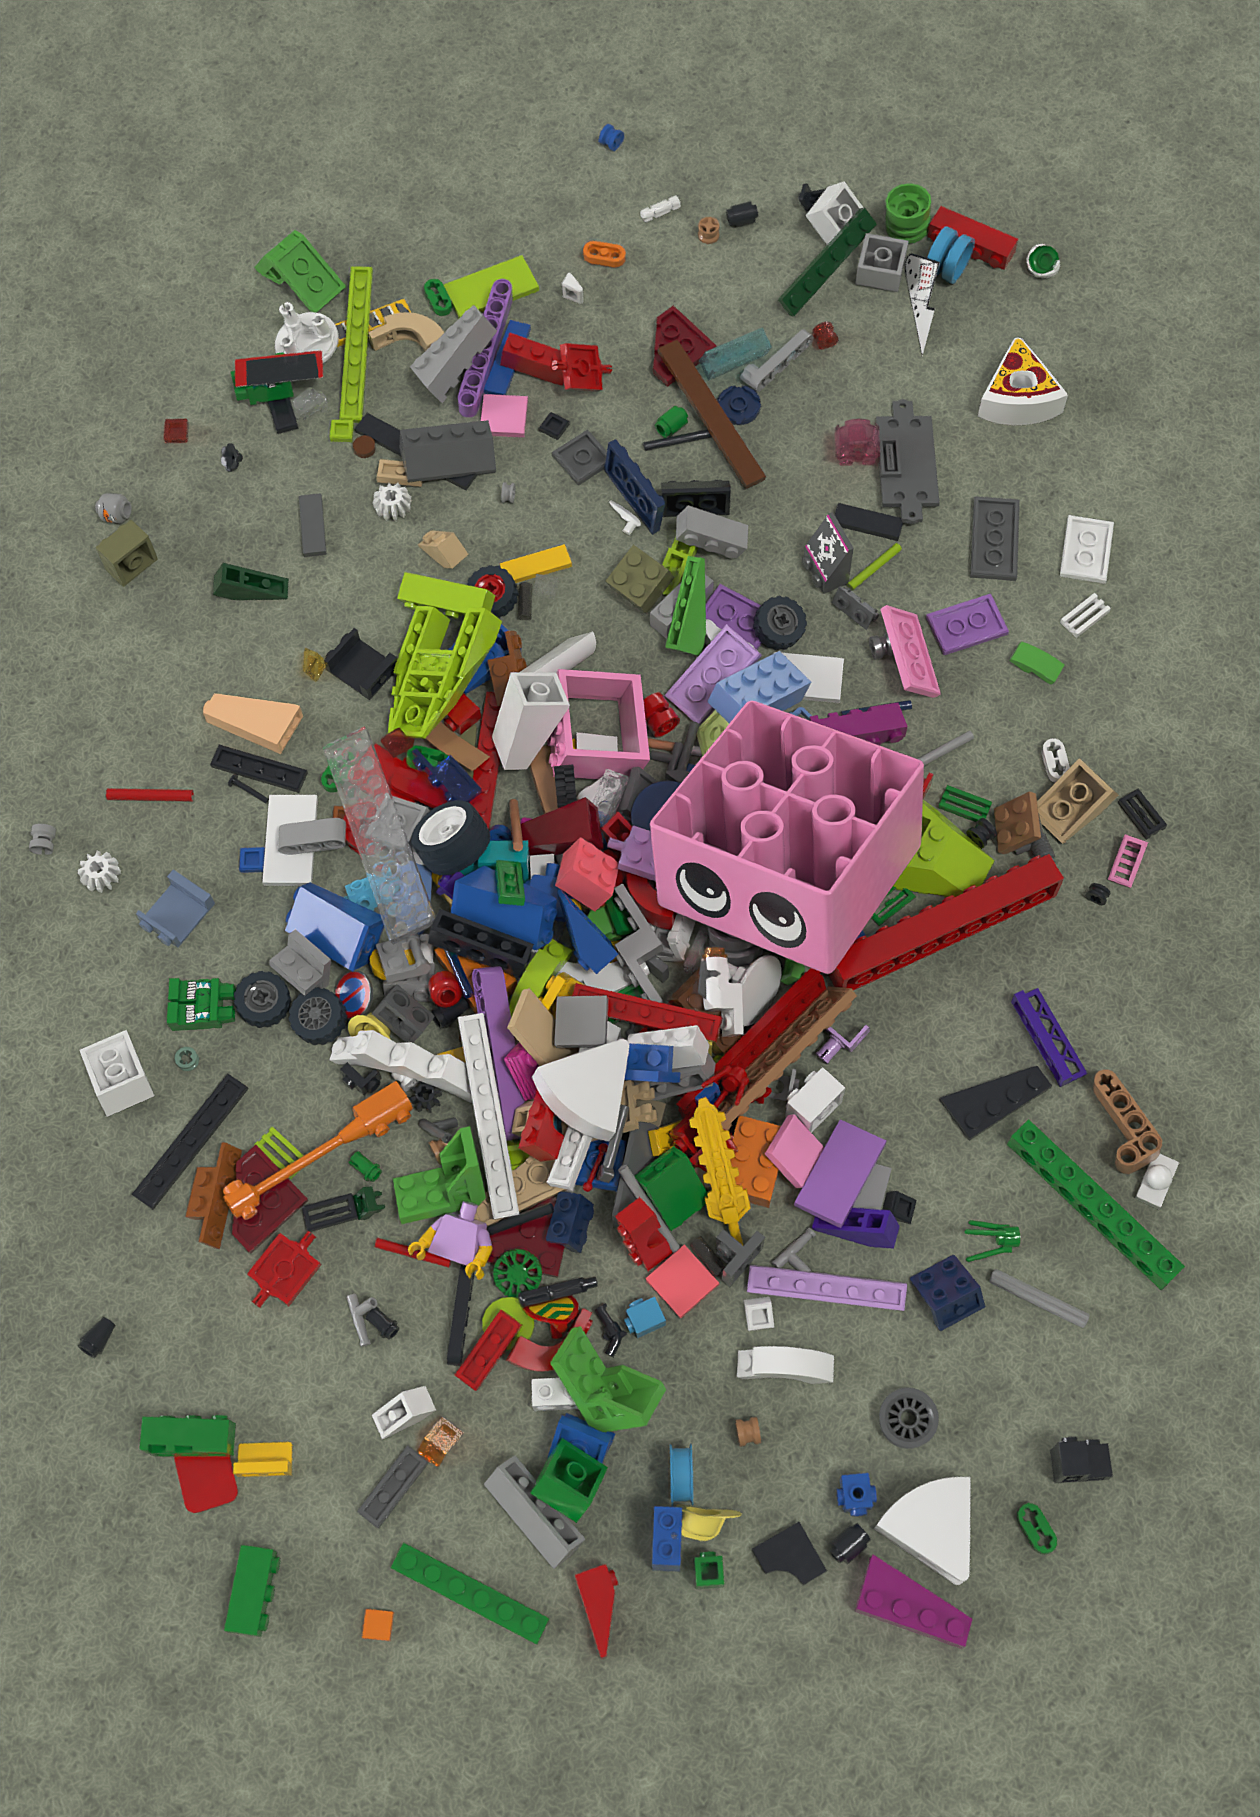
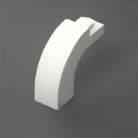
(786, 1362)

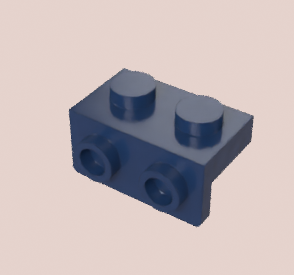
(570, 1221)

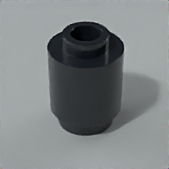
(742, 214)
(849, 1544)

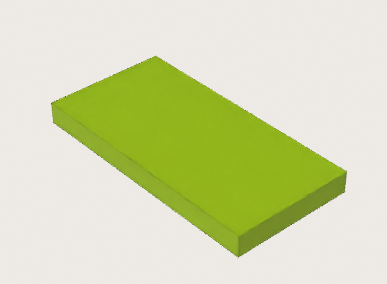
(476, 287)

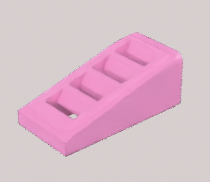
(1132, 842)

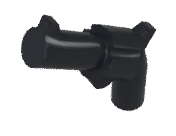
(612, 1330)

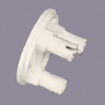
(306, 333)
(759, 986)

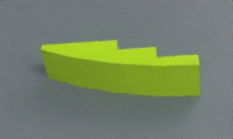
(676, 561)

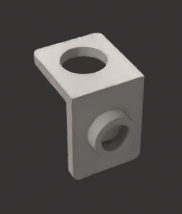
(789, 1083)

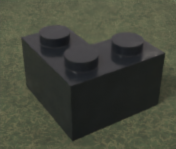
(1080, 1460)

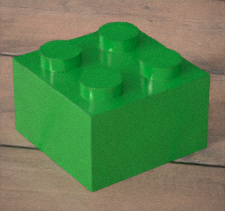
(569, 1480)

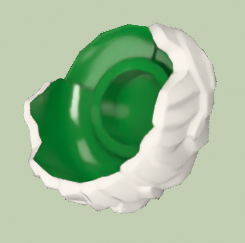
(1043, 261)

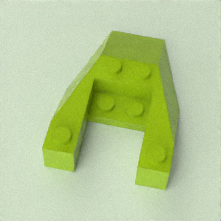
(434, 679)
(946, 859)

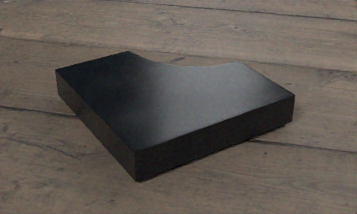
(790, 1553)

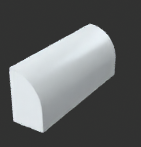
(565, 655)

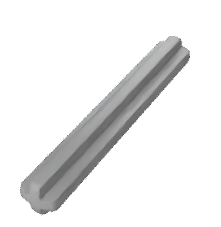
(1039, 1298)

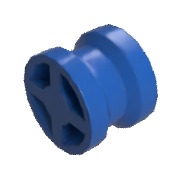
(611, 137)

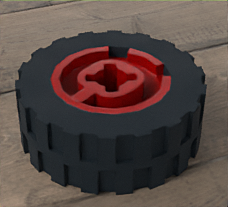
(500, 584)

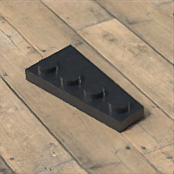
(990, 1102)

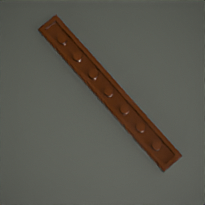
(711, 414)

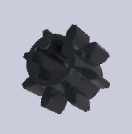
(419, 1098)

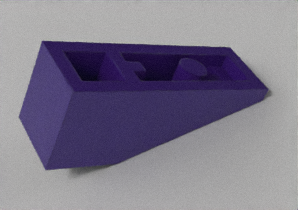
(864, 1227)

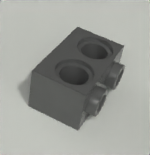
(403, 1014)

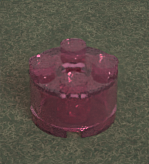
(857, 442)

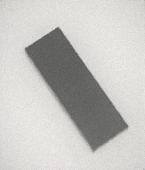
(312, 525)
(392, 1487)

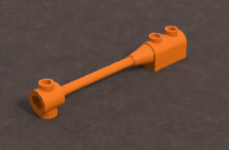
(370, 1116)

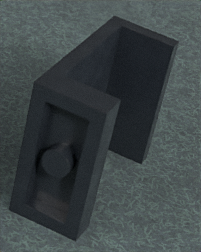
(360, 665)

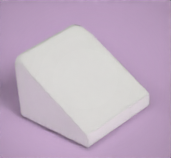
(572, 289)
(759, 1313)

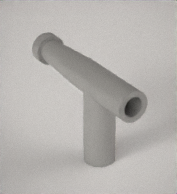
(789, 1254)
(357, 1312)

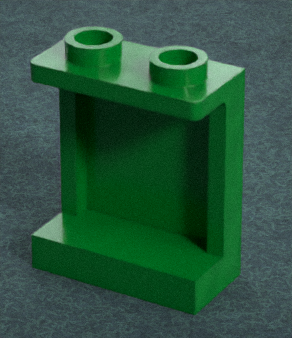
(673, 1187)

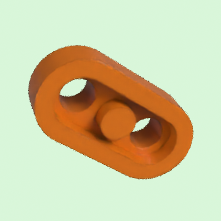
(605, 254)

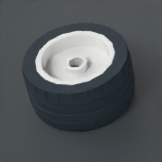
(450, 837)

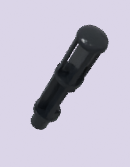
(556, 1291)

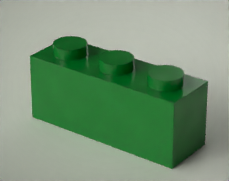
(252, 1591)

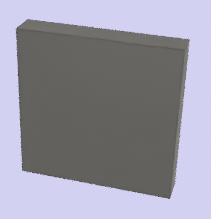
(581, 457)

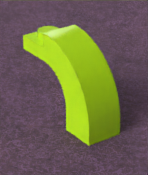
(540, 970)

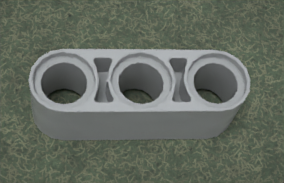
(312, 836)

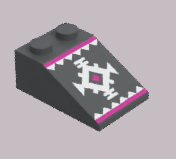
(829, 555)

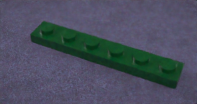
(827, 262)

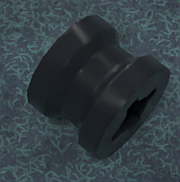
(982, 832)

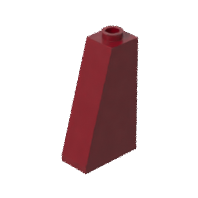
(562, 828)

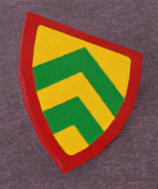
(556, 1312)

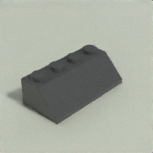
(447, 451)
(637, 1158)

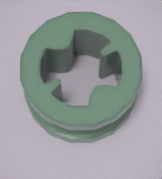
(194, 1056)

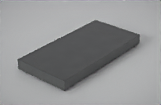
(995, 538)

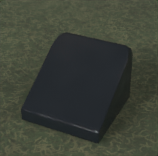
(900, 1206)

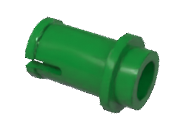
(365, 1166)

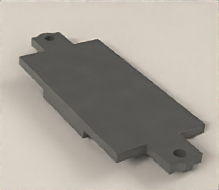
(907, 462)

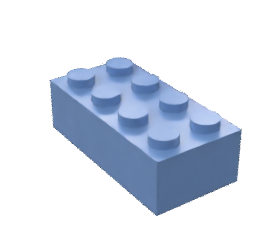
(769, 681)

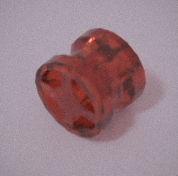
(825, 336)

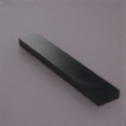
(389, 438)
(190, 1141)

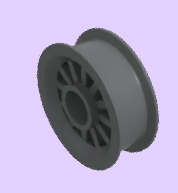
(925, 1403)

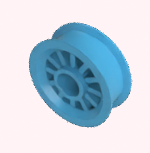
(681, 1474)

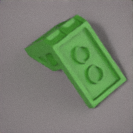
(303, 270)
(443, 1188)
(594, 1390)

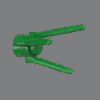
(1005, 1236)

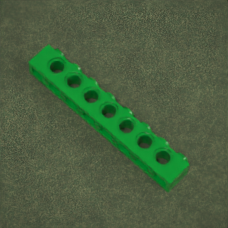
(1095, 1205)

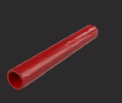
(149, 794)

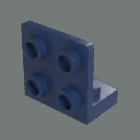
(949, 1292)

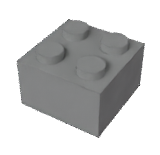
(881, 262)

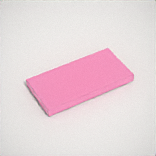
(910, 651)

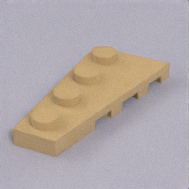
(530, 1188)

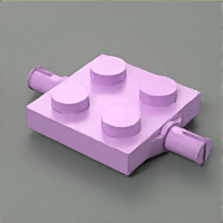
(636, 853)

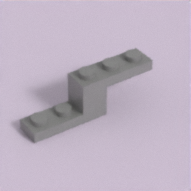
(638, 946)

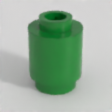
(671, 421)

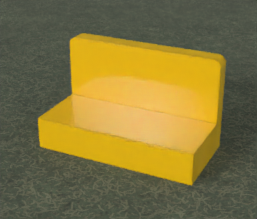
(264, 1459)

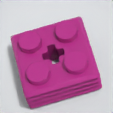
(522, 1068)

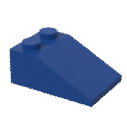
(590, 943)

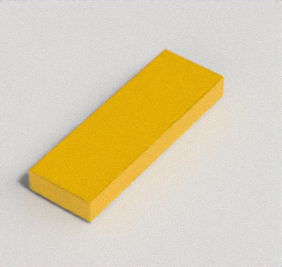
(538, 563)

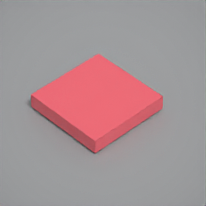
(682, 1281)

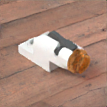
(719, 993)

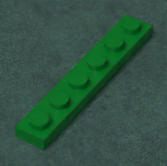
(470, 1593)

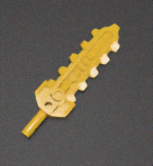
(726, 1199)

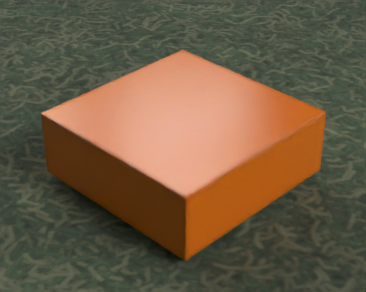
(378, 1625)

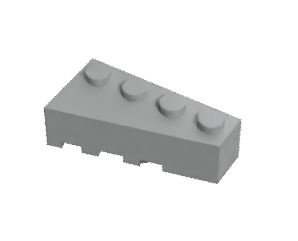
(453, 352)

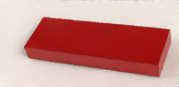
(488, 1350)

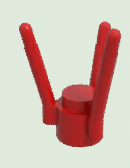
(733, 1079)

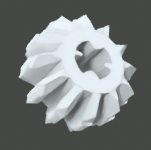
(392, 501)
(108, 873)

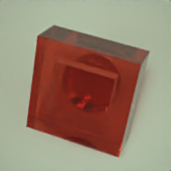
(176, 430)

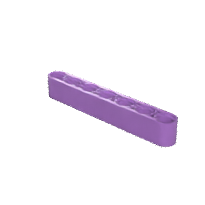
(486, 358)
(493, 1002)

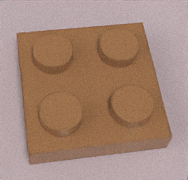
(1017, 823)

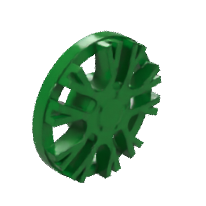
(517, 1272)

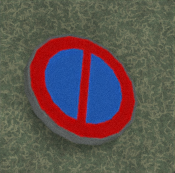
(355, 992)

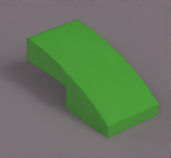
(1039, 662)

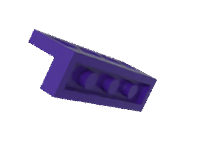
(1043, 1039)

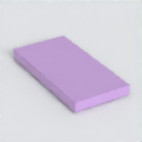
(720, 659)

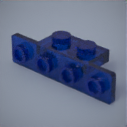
(449, 777)

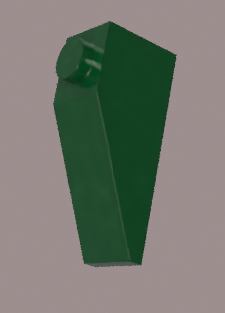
(248, 584)

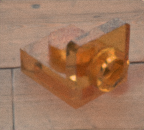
(439, 1441)

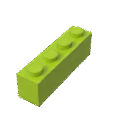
(443, 595)

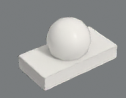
(1157, 1181)

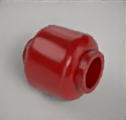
(444, 989)

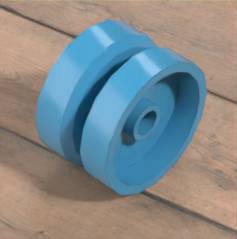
(951, 253)

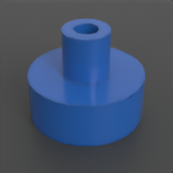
(500, 833)

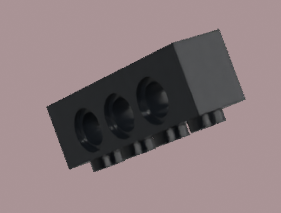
(480, 943)

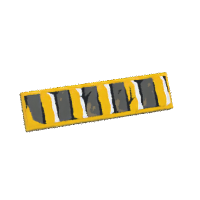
(376, 318)

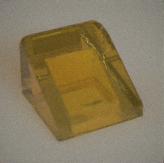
(313, 664)

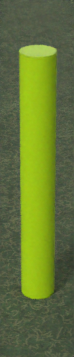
(874, 566)

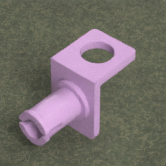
(837, 1042)

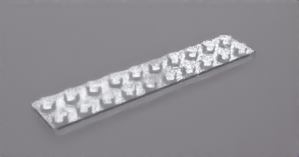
(379, 835)

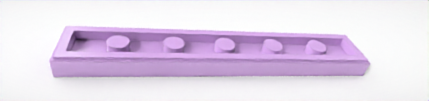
(827, 1287)

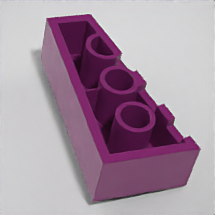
(876, 725)
(908, 1605)

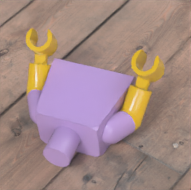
(458, 1239)

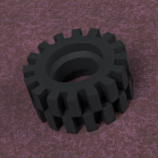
(565, 785)

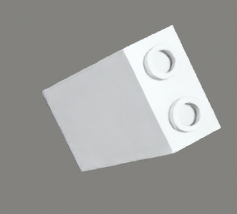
(528, 716)

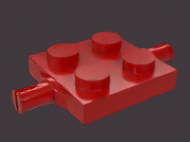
(581, 367)
(284, 1269)

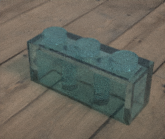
(735, 353)

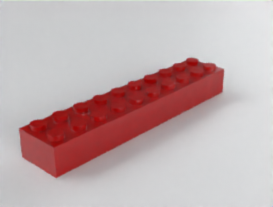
(948, 922)

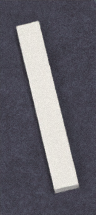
(488, 1116)

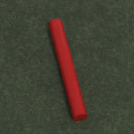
(403, 1250)

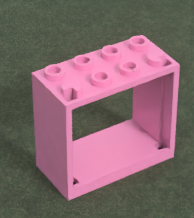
(602, 686)

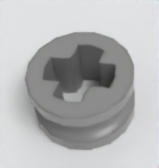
(508, 492)

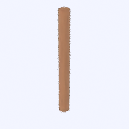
(515, 825)

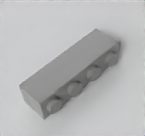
(543, 1525)

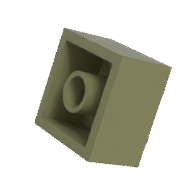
(126, 553)
(639, 579)

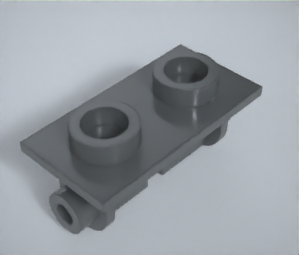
(850, 604)

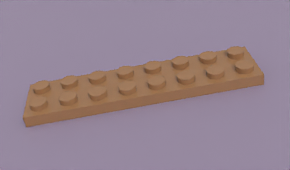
(787, 1048)

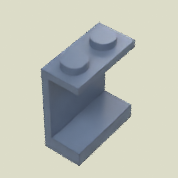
(176, 910)

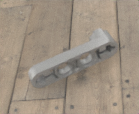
(760, 377)

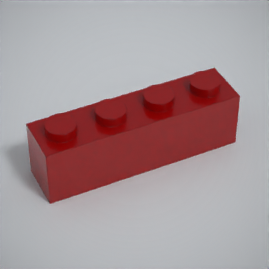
(990, 244)

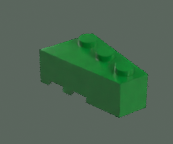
(187, 1436)

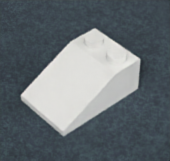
(116, 1073)

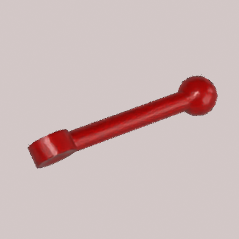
(587, 1186)

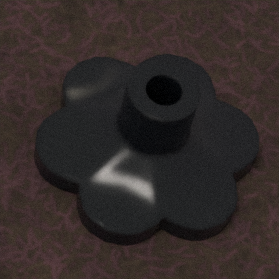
(230, 457)

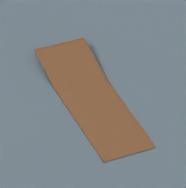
(459, 749)

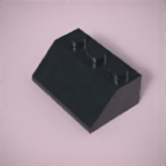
(704, 495)

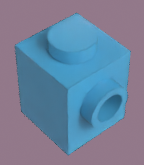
(644, 1317)

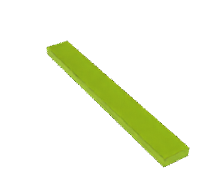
(356, 344)

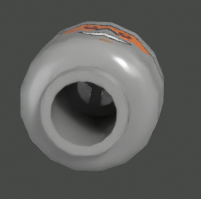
(113, 508)

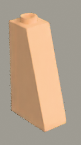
(255, 720)

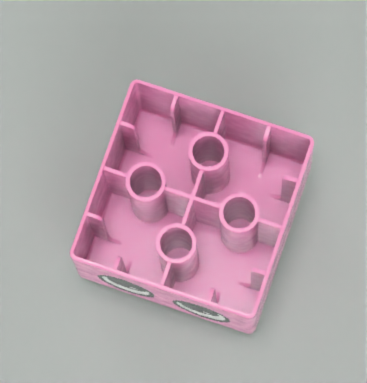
(788, 835)

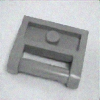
(395, 962)

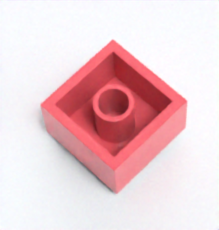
(587, 874)

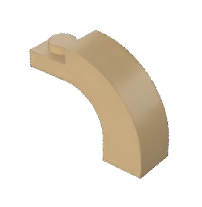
(405, 327)

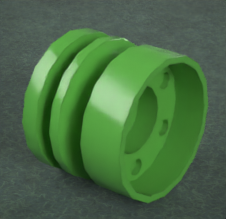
(908, 212)

